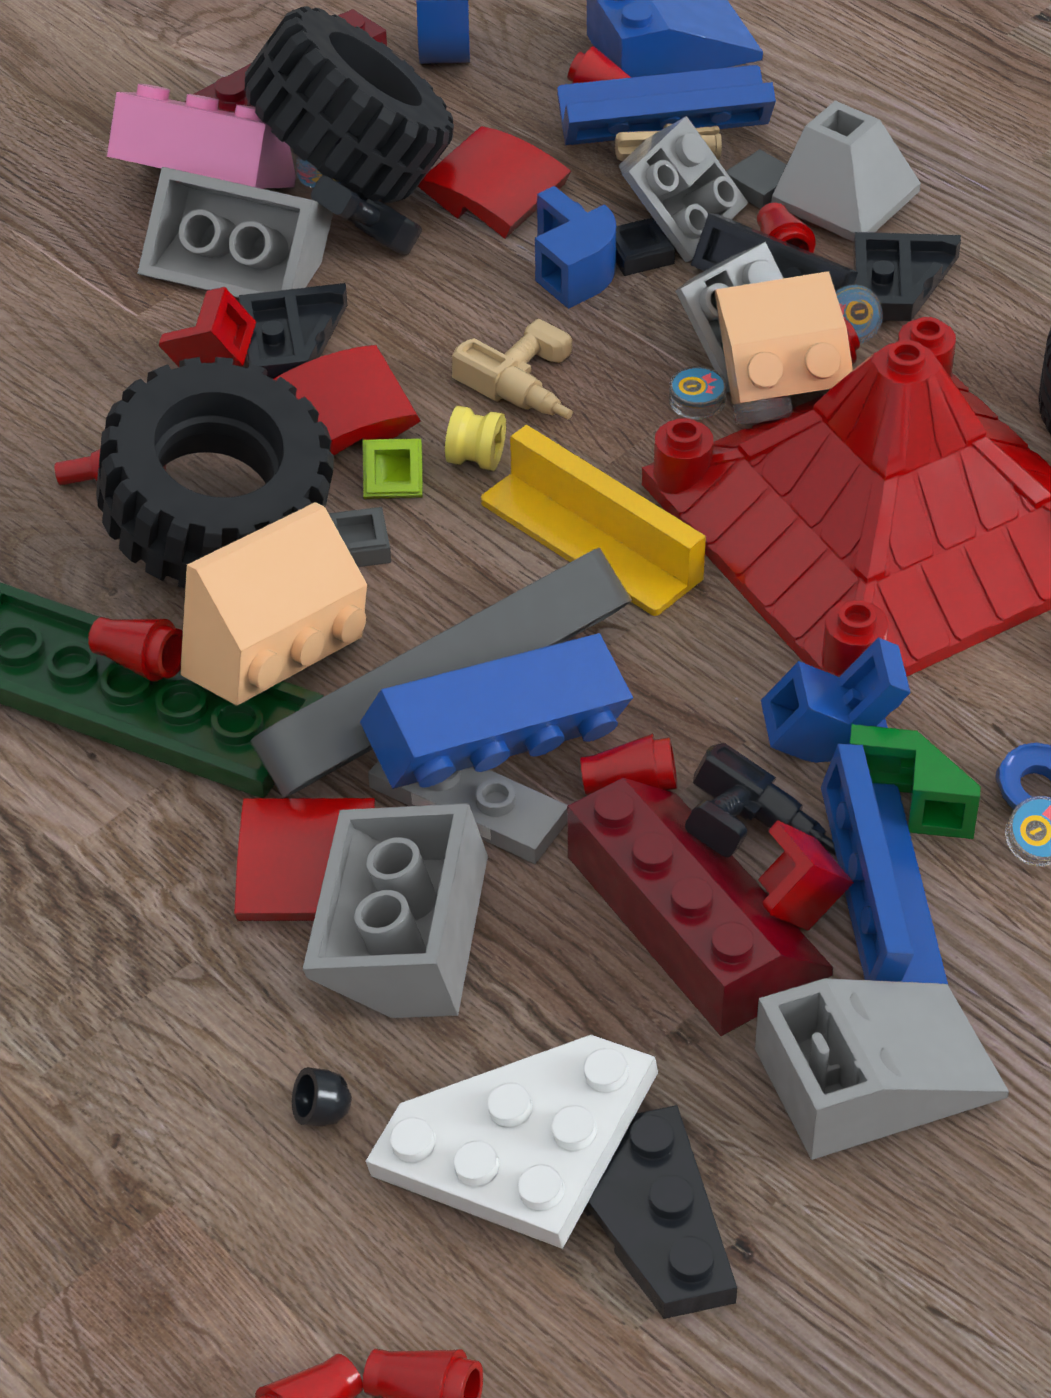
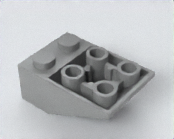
(871, 1059)

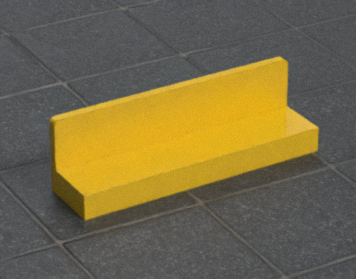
(582, 509)

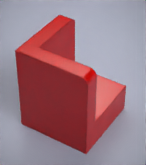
(220, 331)
(802, 879)

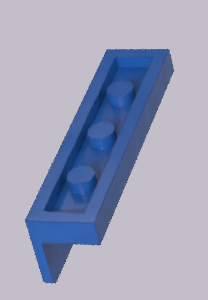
(646, 103)
(878, 855)

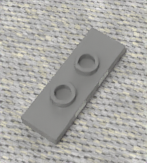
(502, 808)

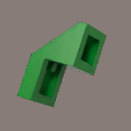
(941, 794)

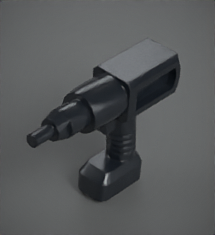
(368, 215)
(745, 791)

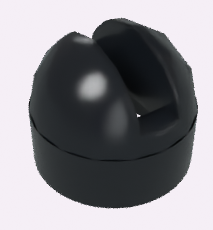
(320, 1097)

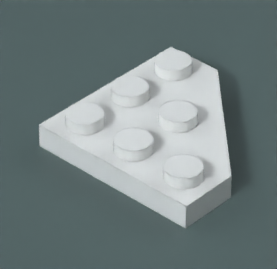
(519, 1138)

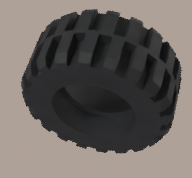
(348, 105)
(206, 411)

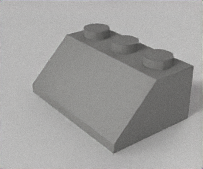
(232, 235)
(399, 908)

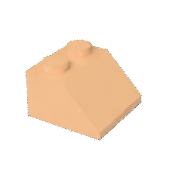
(783, 337)

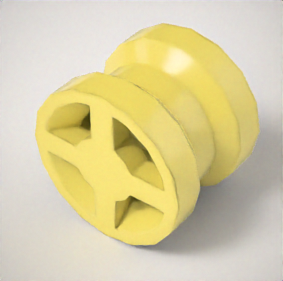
(475, 438)

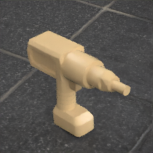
(508, 374)

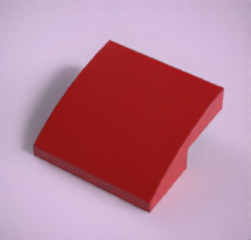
(494, 179)
(354, 396)
(285, 855)

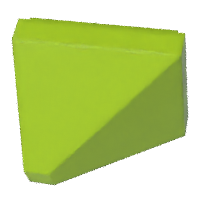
(392, 468)

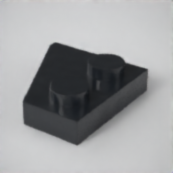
(903, 268)
(292, 325)

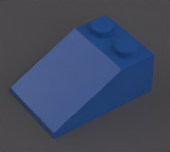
(670, 35)

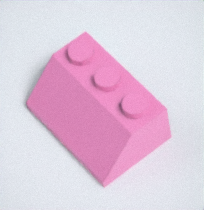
(198, 138)

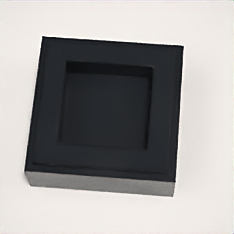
(642, 247)

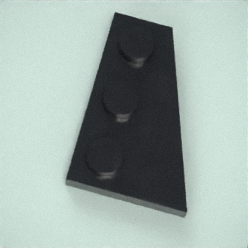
(662, 1218)

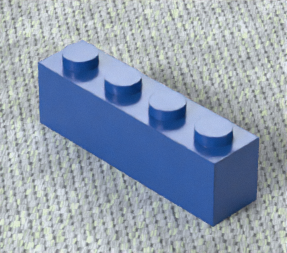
(495, 711)

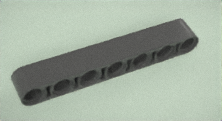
(537, 616)

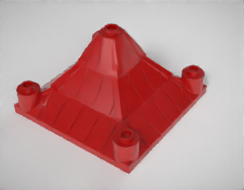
(872, 510)

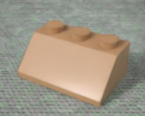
(270, 605)

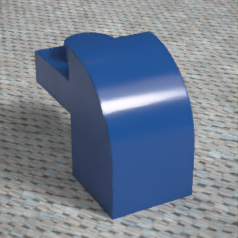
(443, 31)
(573, 248)
(815, 709)

